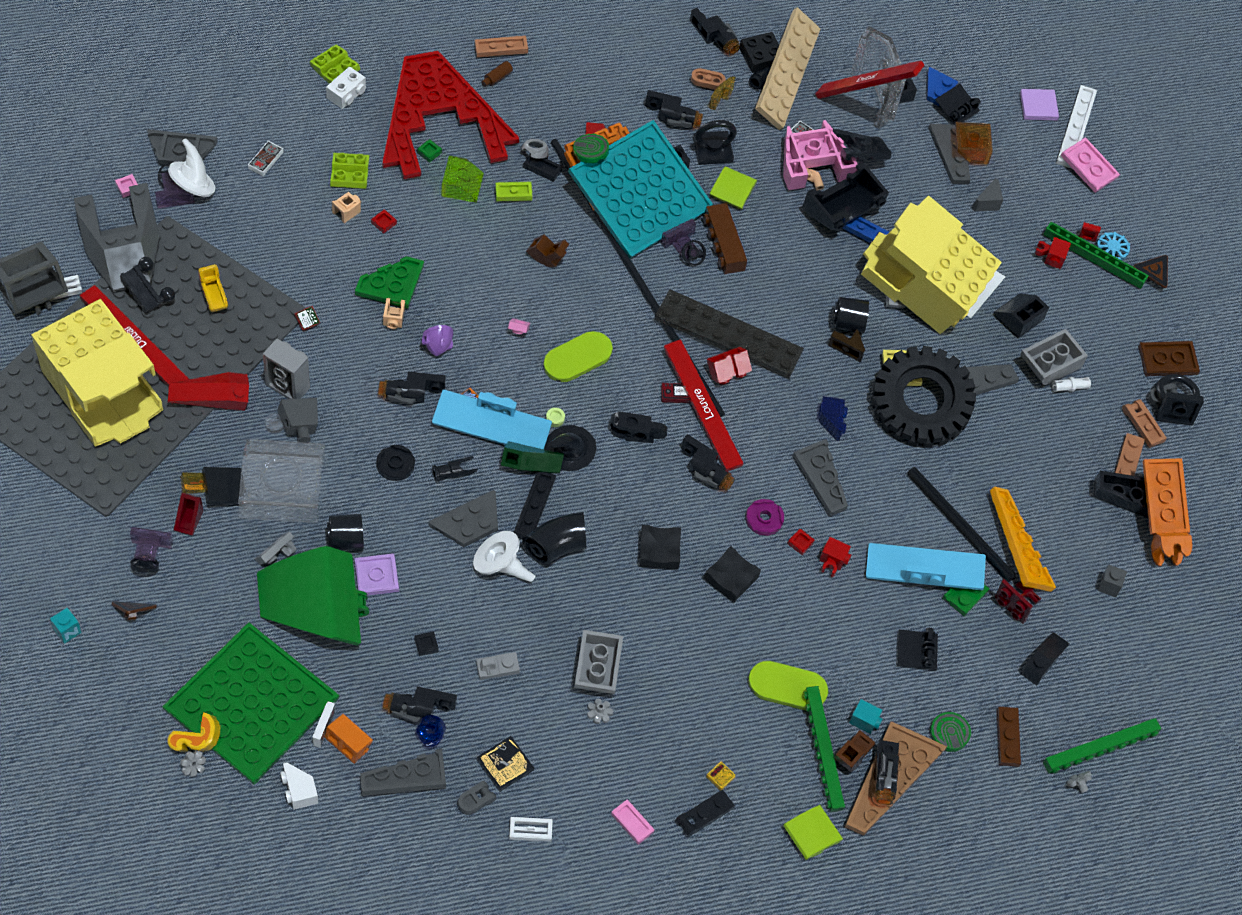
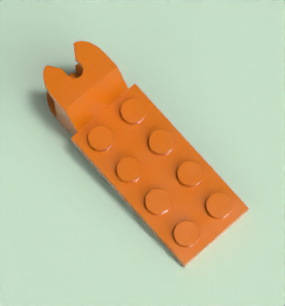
(1167, 509)

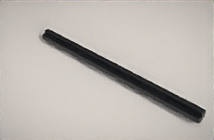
(962, 525)

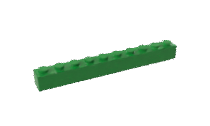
(1097, 256)
(1102, 745)
(824, 749)

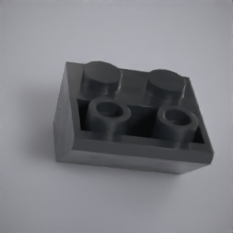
(1022, 313)

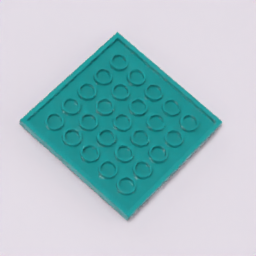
(641, 189)

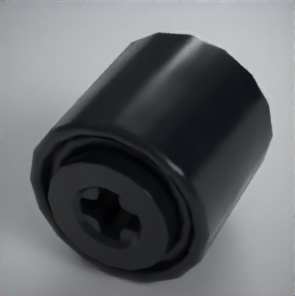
(850, 314)
(345, 532)

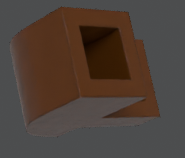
(547, 252)
(854, 751)

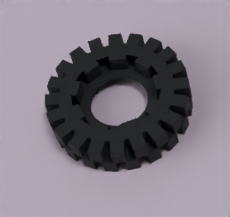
(916, 427)

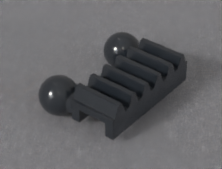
(141, 288)

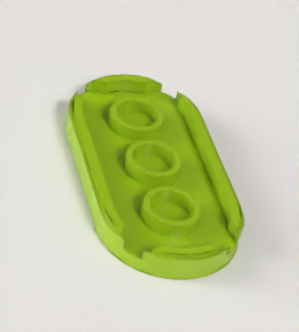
(578, 356)
(784, 683)

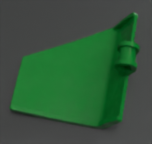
(314, 594)

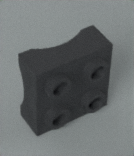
(759, 50)
(660, 547)
(732, 574)

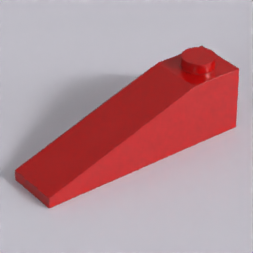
(216, 391)

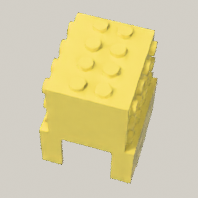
(930, 265)
(98, 373)

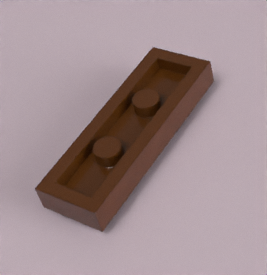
(1008, 736)

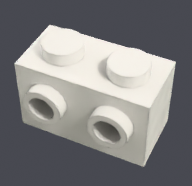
(346, 87)

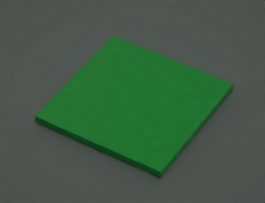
(257, 697)

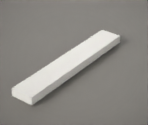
(1077, 120)

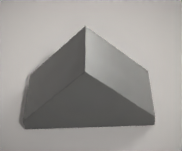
(990, 198)

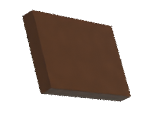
(1169, 358)

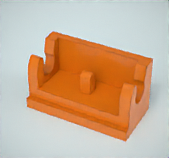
(348, 738)

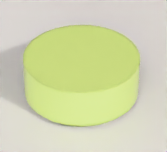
(557, 417)

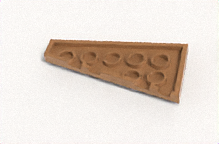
(915, 757)

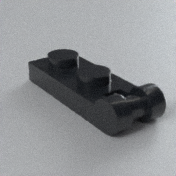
(705, 813)

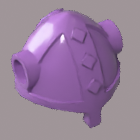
(438, 339)

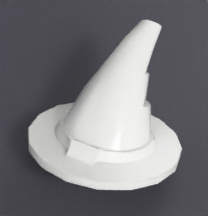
(192, 173)
(499, 554)

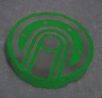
(591, 148)
(951, 731)

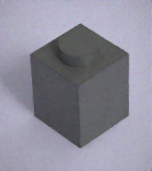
(1112, 580)

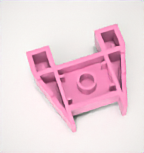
(812, 150)

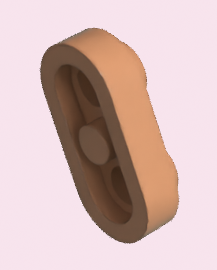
(707, 78)

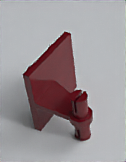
(1016, 602)

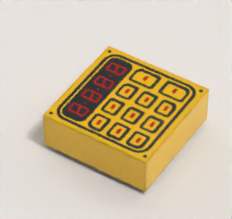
(720, 776)

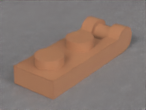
(1144, 423)

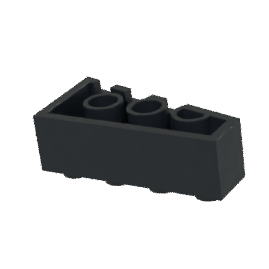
(1122, 491)

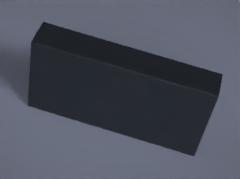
(543, 167)

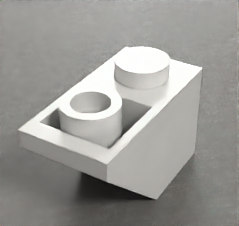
(300, 785)

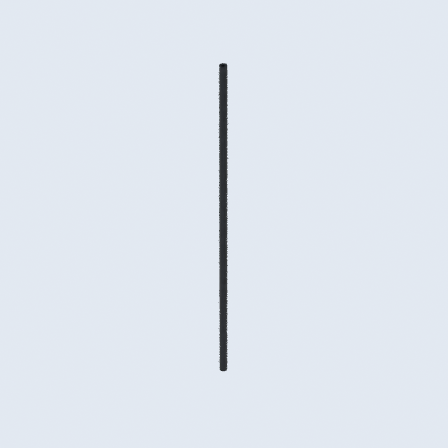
(634, 272)

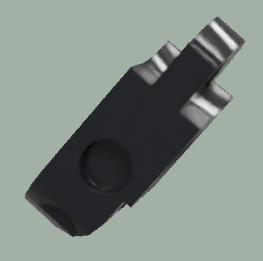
(636, 427)

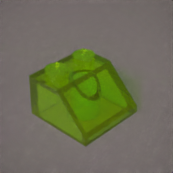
(461, 180)

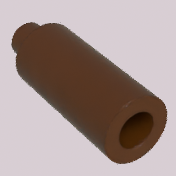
(497, 74)

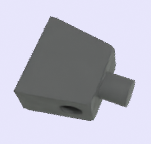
(299, 417)

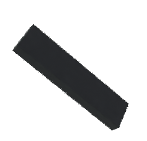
(535, 503)

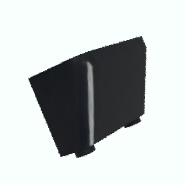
(846, 199)

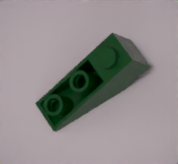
(531, 458)

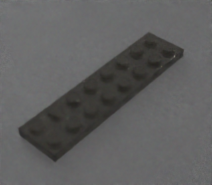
(728, 333)

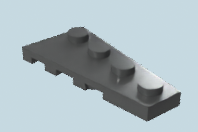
(955, 164)
(819, 470)

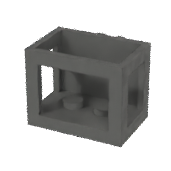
(30, 278)

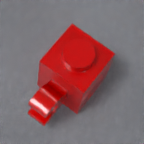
(1055, 252)
(835, 555)

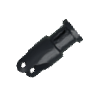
(451, 469)

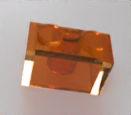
(974, 142)

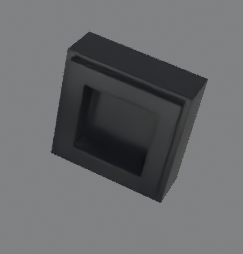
(426, 643)

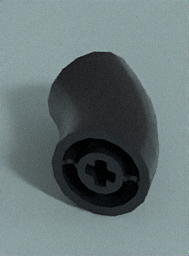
(556, 538)

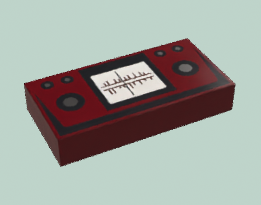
(674, 393)

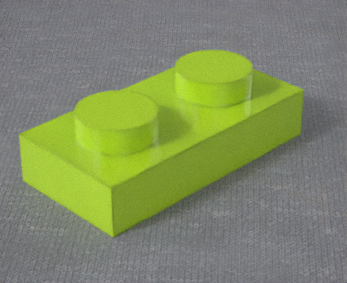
(513, 191)

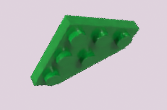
(392, 282)

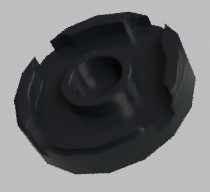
(395, 463)

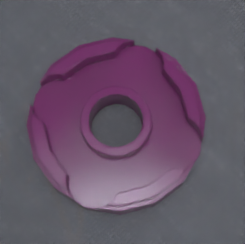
(761, 526)

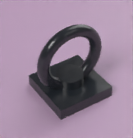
(714, 146)
(1176, 406)

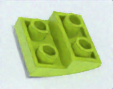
(333, 63)
(349, 170)
(733, 187)
(813, 832)

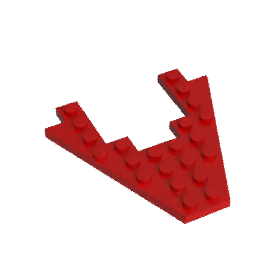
(434, 86)

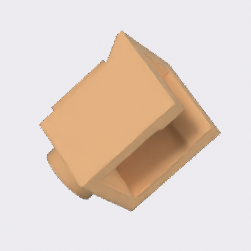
(347, 211)
(393, 316)

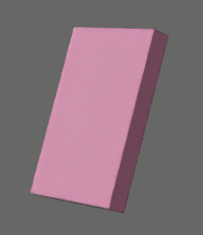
(1090, 165)

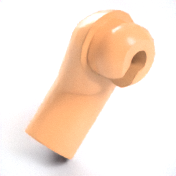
(814, 176)

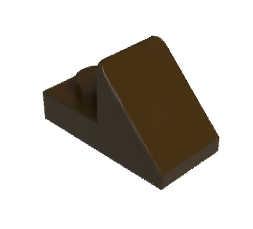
(851, 347)

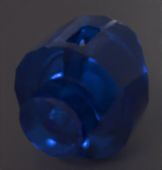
(431, 730)

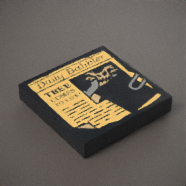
(505, 763)

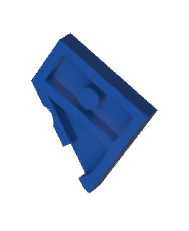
(938, 84)

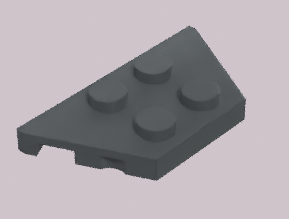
(170, 148)
(469, 521)

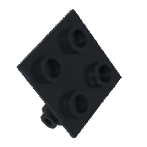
(958, 104)
(918, 649)

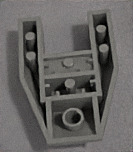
(122, 247)

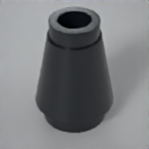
(759, 78)

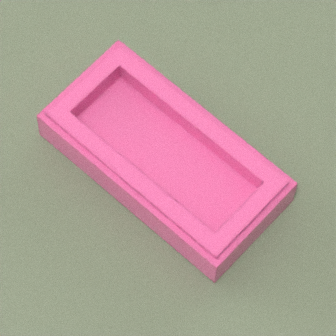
(632, 822)

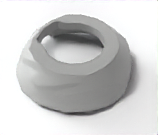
(539, 153)

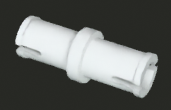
(1071, 384)

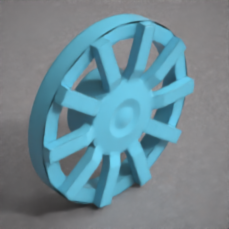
(1113, 246)

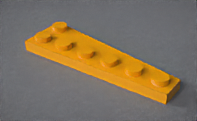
(1019, 541)

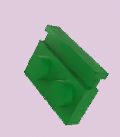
(964, 599)

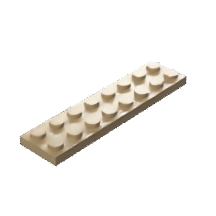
(787, 69)

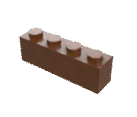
(725, 238)

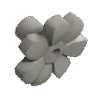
(600, 711)
(192, 763)
(1080, 781)

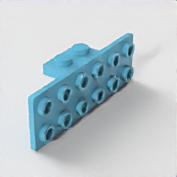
(490, 419)
(926, 566)

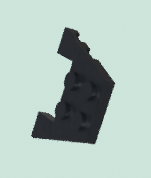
(863, 146)

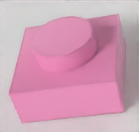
(124, 183)
(518, 326)

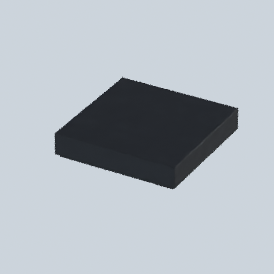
(222, 485)

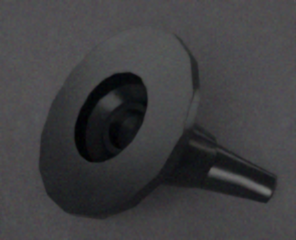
(575, 444)

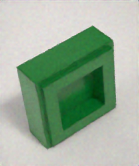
(429, 150)

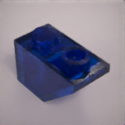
(831, 416)

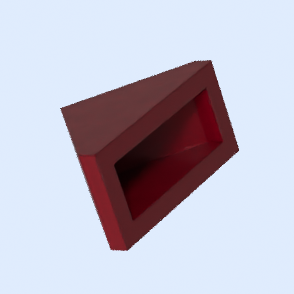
(188, 513)

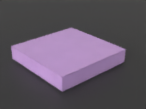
(1039, 104)
(377, 574)

